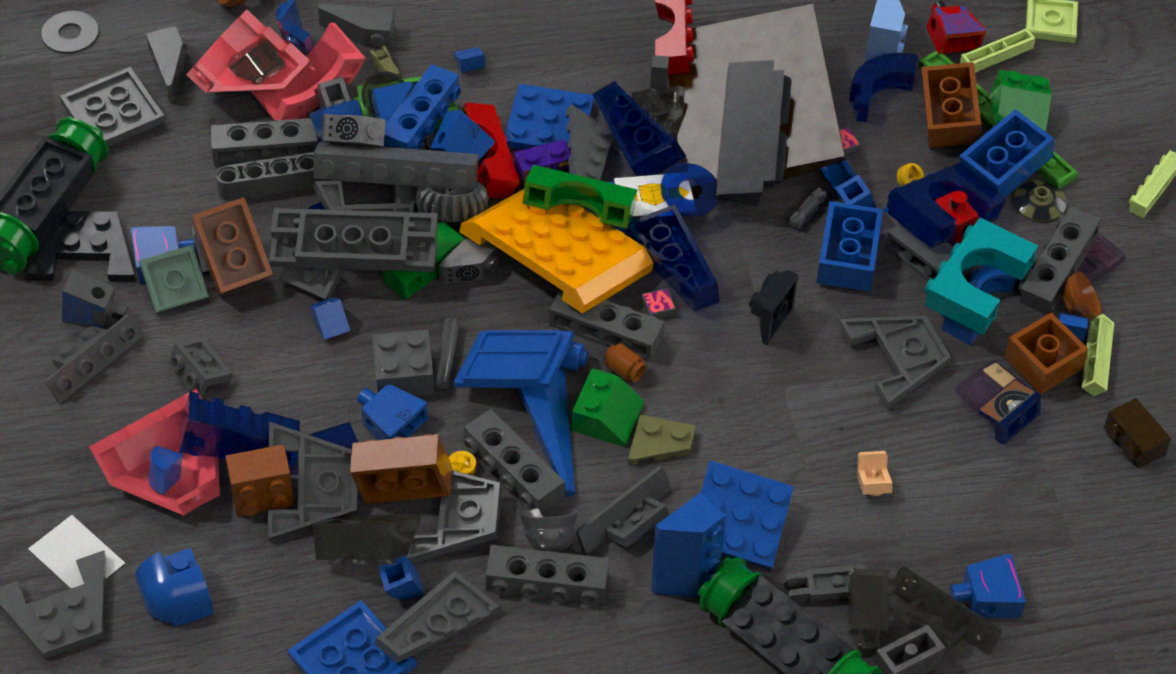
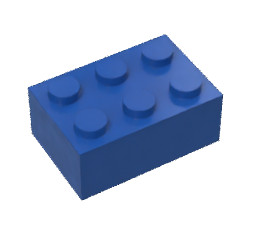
(1009, 153)
(849, 246)

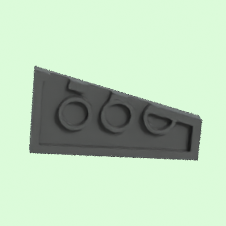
(587, 143)
(437, 616)

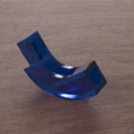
(881, 73)

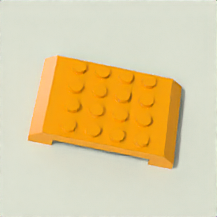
(563, 247)

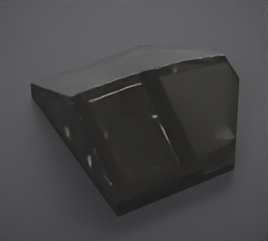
(256, 62)

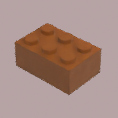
(951, 104)
(231, 246)
(401, 469)

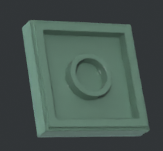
(173, 279)

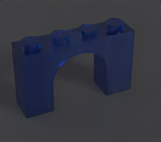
(916, 210)

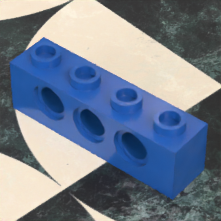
(422, 109)

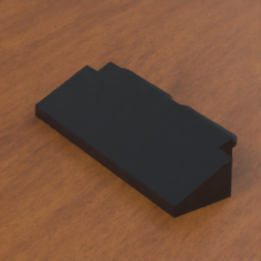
(750, 140)

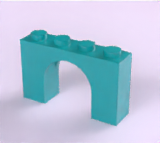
(981, 245)

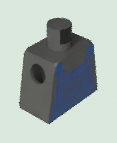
(89, 302)

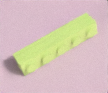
(1000, 50)
(1154, 185)
(1098, 356)

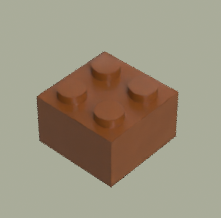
(1046, 353)
(260, 480)

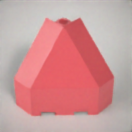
(212, 71)
(127, 454)

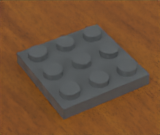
(115, 105)

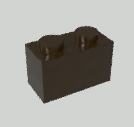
(1137, 433)

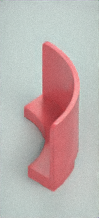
(330, 59)

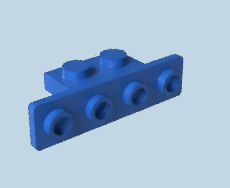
(291, 27)

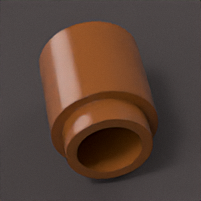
(625, 362)

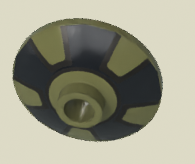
(1039, 201)

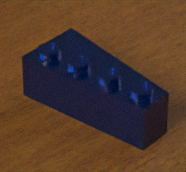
(640, 137)
(676, 256)
(221, 430)

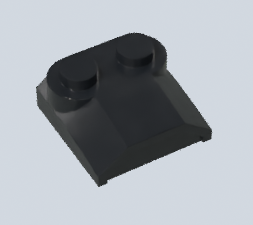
(774, 302)

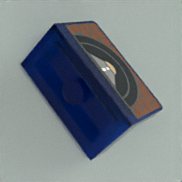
(1011, 409)

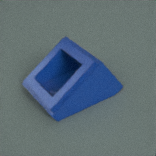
(469, 59)

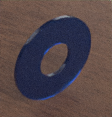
(692, 172)

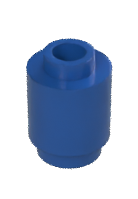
(575, 357)

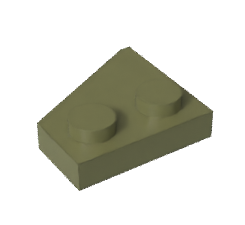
(660, 439)

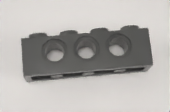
(261, 140)
(1046, 295)
(610, 325)
(489, 430)
(535, 564)

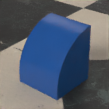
(329, 318)
(1075, 324)
(164, 469)
(401, 579)

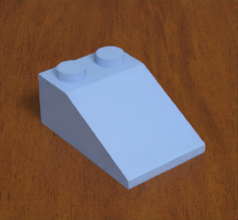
(886, 29)

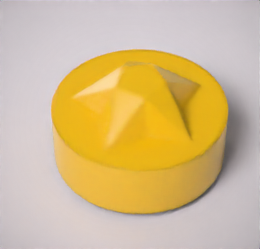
(909, 173)
(463, 462)

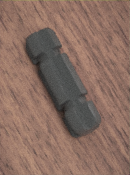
(807, 208)

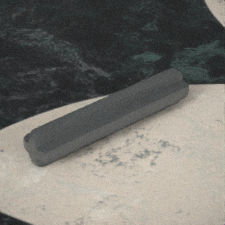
(446, 353)

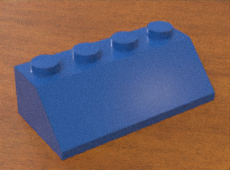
(688, 548)

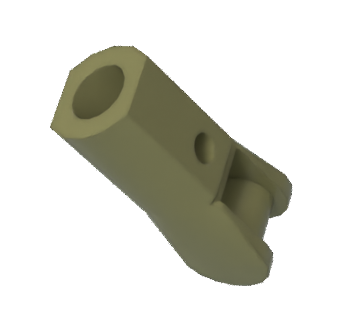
(383, 61)

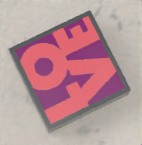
(849, 141)
(658, 303)

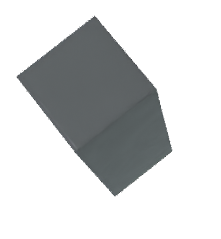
(659, 72)

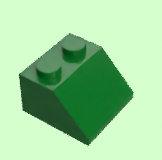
(1021, 92)
(606, 409)

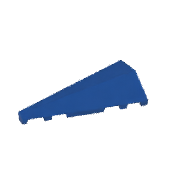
(551, 425)

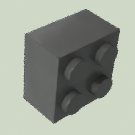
(404, 361)

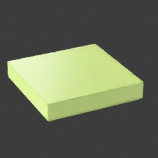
(1052, 19)

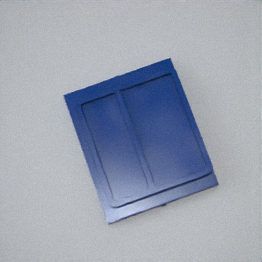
(514, 359)

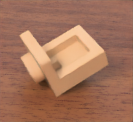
(873, 473)

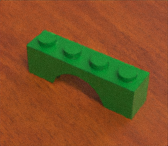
(551, 187)

